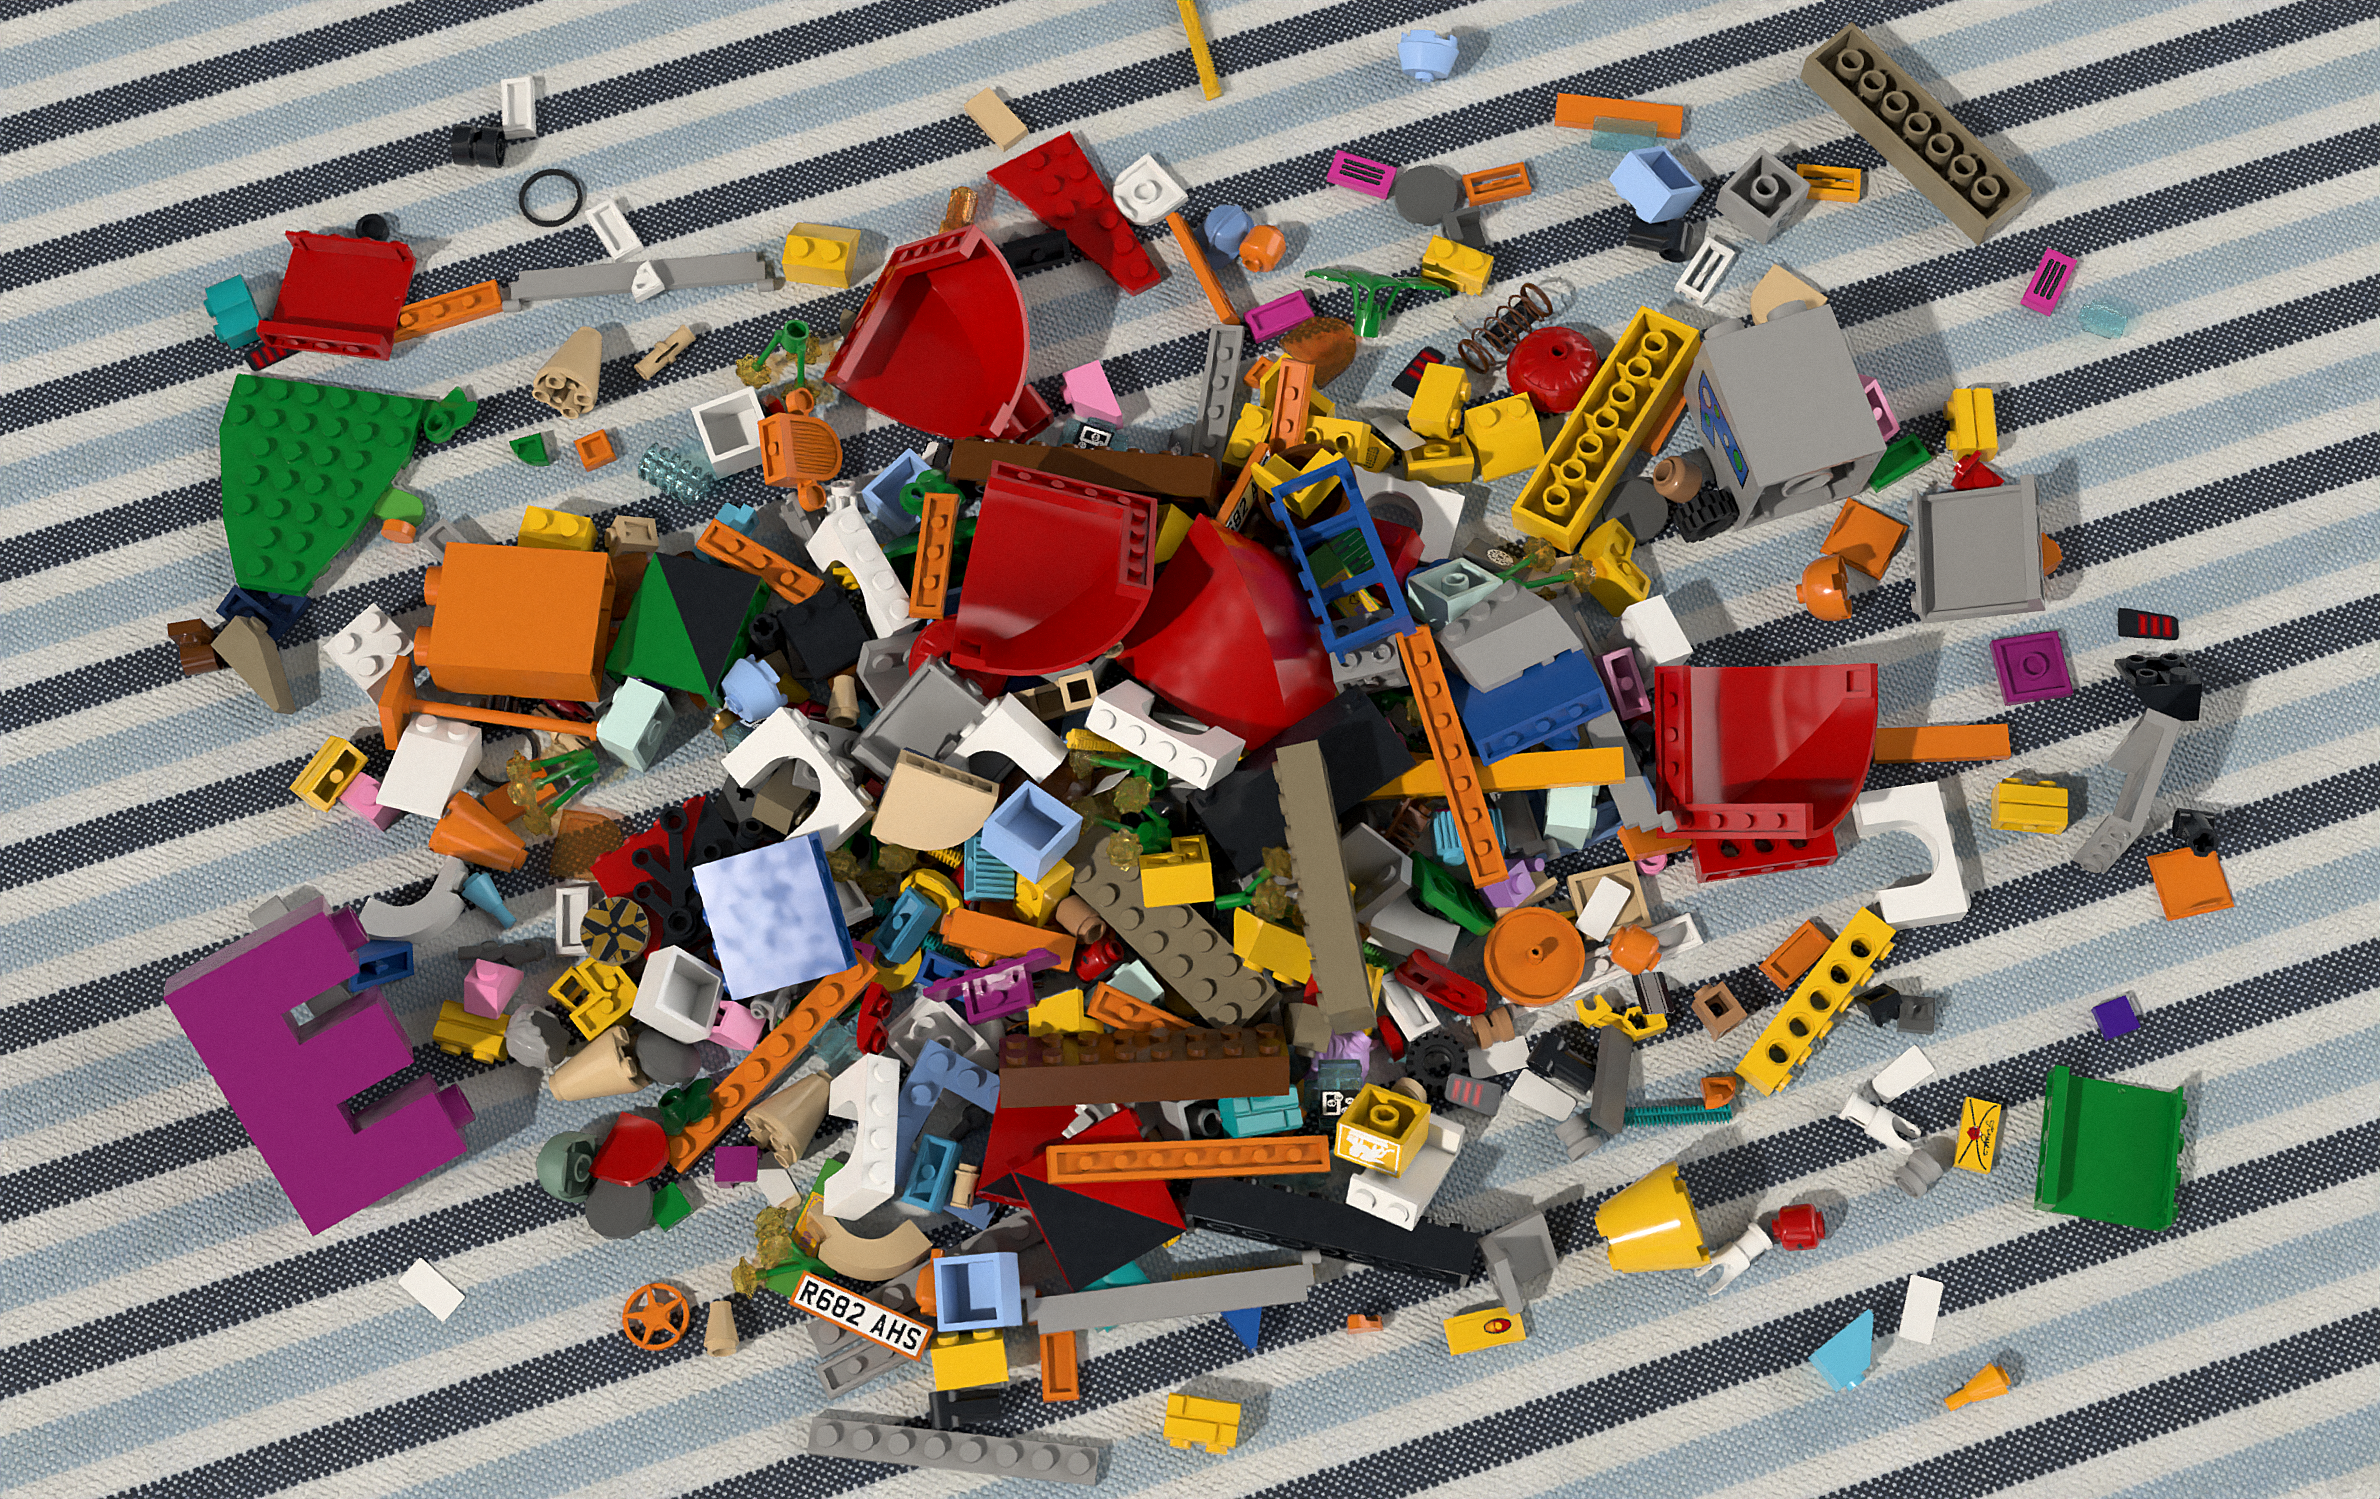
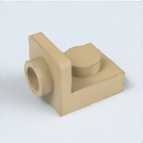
(631, 534)

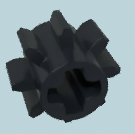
(500, 703)

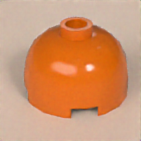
(1825, 589)

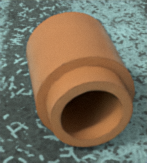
(1080, 919)

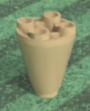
(572, 374)
(601, 1069)
(790, 1118)

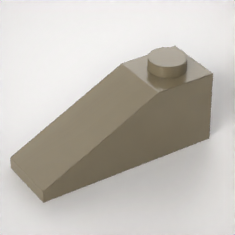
(256, 660)
(780, 802)
(1306, 1029)

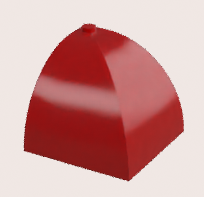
(940, 339)
(1052, 572)
(1232, 637)
(1762, 748)

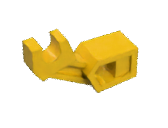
(1604, 1016)

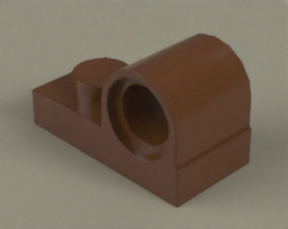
(194, 644)

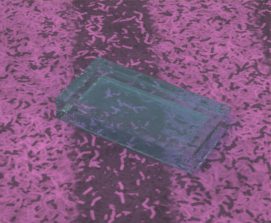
(1622, 134)

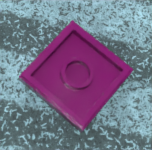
(2031, 668)

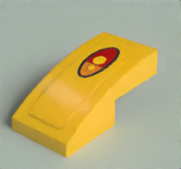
(1483, 1330)

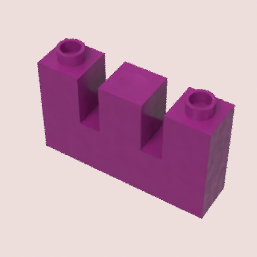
(294, 1079)

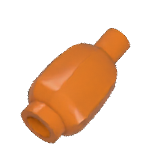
(925, 1287)

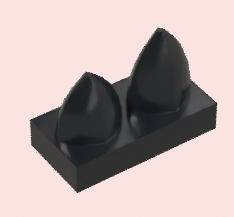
(1037, 251)

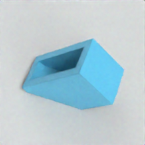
(1846, 1354)

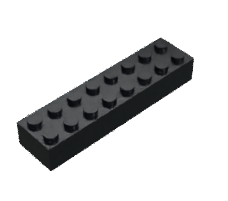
(1336, 1229)

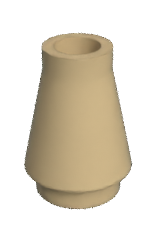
(843, 704)
(721, 1331)

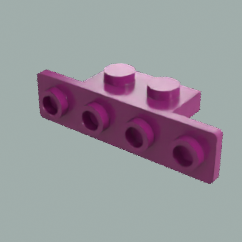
(995, 990)

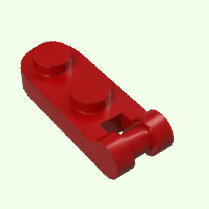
(1441, 984)

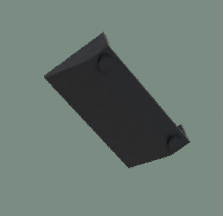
(1360, 758)

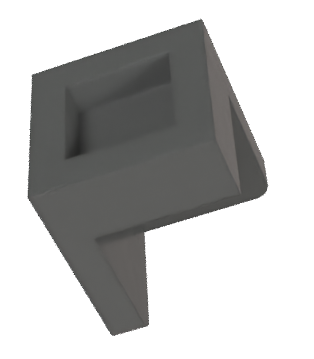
(1463, 227)

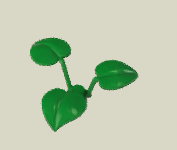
(1369, 314)

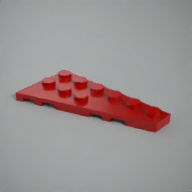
(1068, 195)

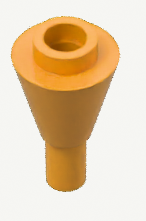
(1986, 1384)

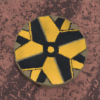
(615, 931)

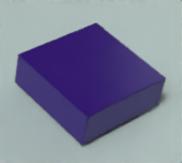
(2115, 1018)

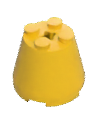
(1653, 1225)

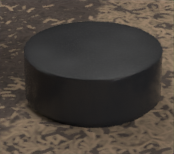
(373, 227)

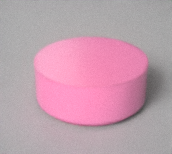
(1651, 866)

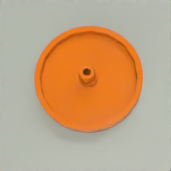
(1534, 957)

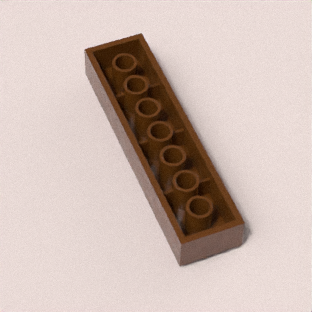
(1185, 481)
(1143, 1066)

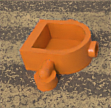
(799, 450)

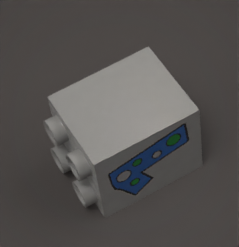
(1782, 413)

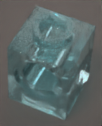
(834, 1045)

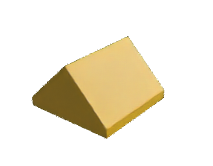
(1439, 461)

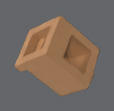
(1731, 1011)

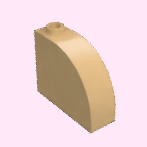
(932, 804)

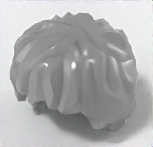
(536, 1037)

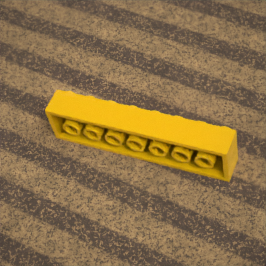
(1605, 429)

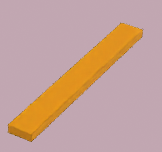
(1517, 773)

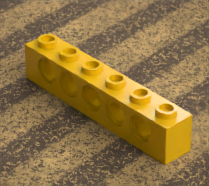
(1863, 930)

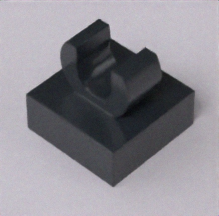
(1877, 1001)

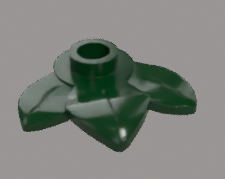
(685, 1106)

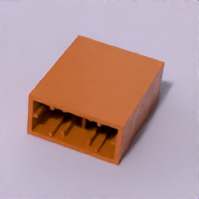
(518, 621)

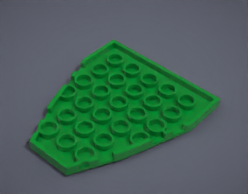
(305, 474)

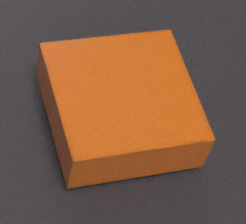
(595, 450)

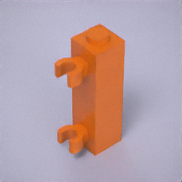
(1003, 937)

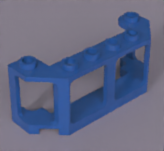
(1382, 572)

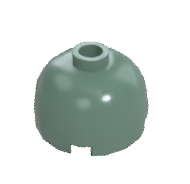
(565, 1165)

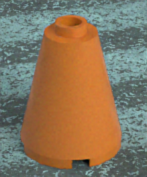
(477, 836)

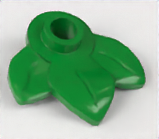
(447, 416)
(927, 481)

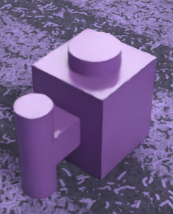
(1517, 888)

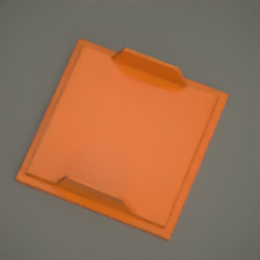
(1864, 538)
(2189, 883)

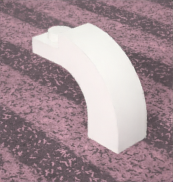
(424, 918)

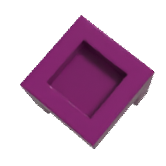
(736, 1165)

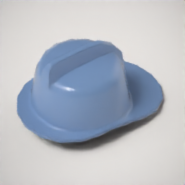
(1223, 234)

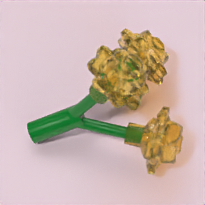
(1269, 897)
(772, 1248)

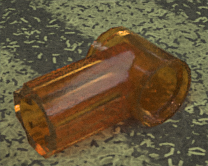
(960, 209)

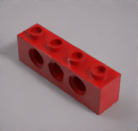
(1713, 865)

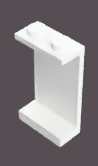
(1406, 1198)

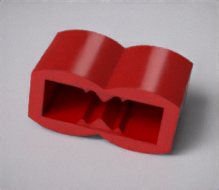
(1028, 418)

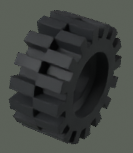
(1706, 516)
(1430, 1044)

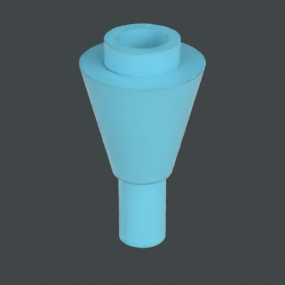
(484, 894)

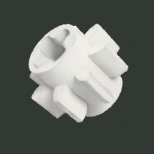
(843, 495)

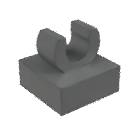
(1916, 1015)

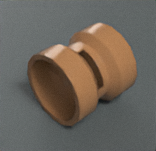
(1492, 1028)

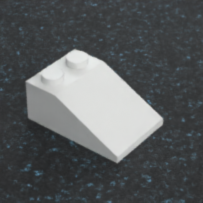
(431, 765)
(943, 1025)

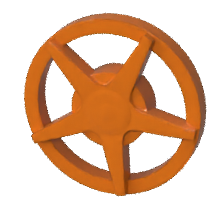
(655, 1316)

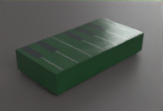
(1351, 551)

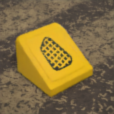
(1378, 456)

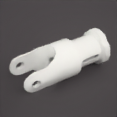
(1879, 1123)
(1736, 1256)

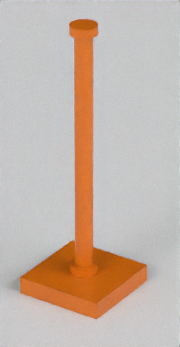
(400, 701)

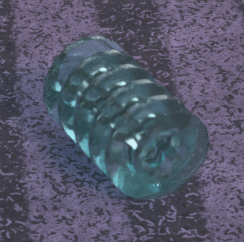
(672, 476)

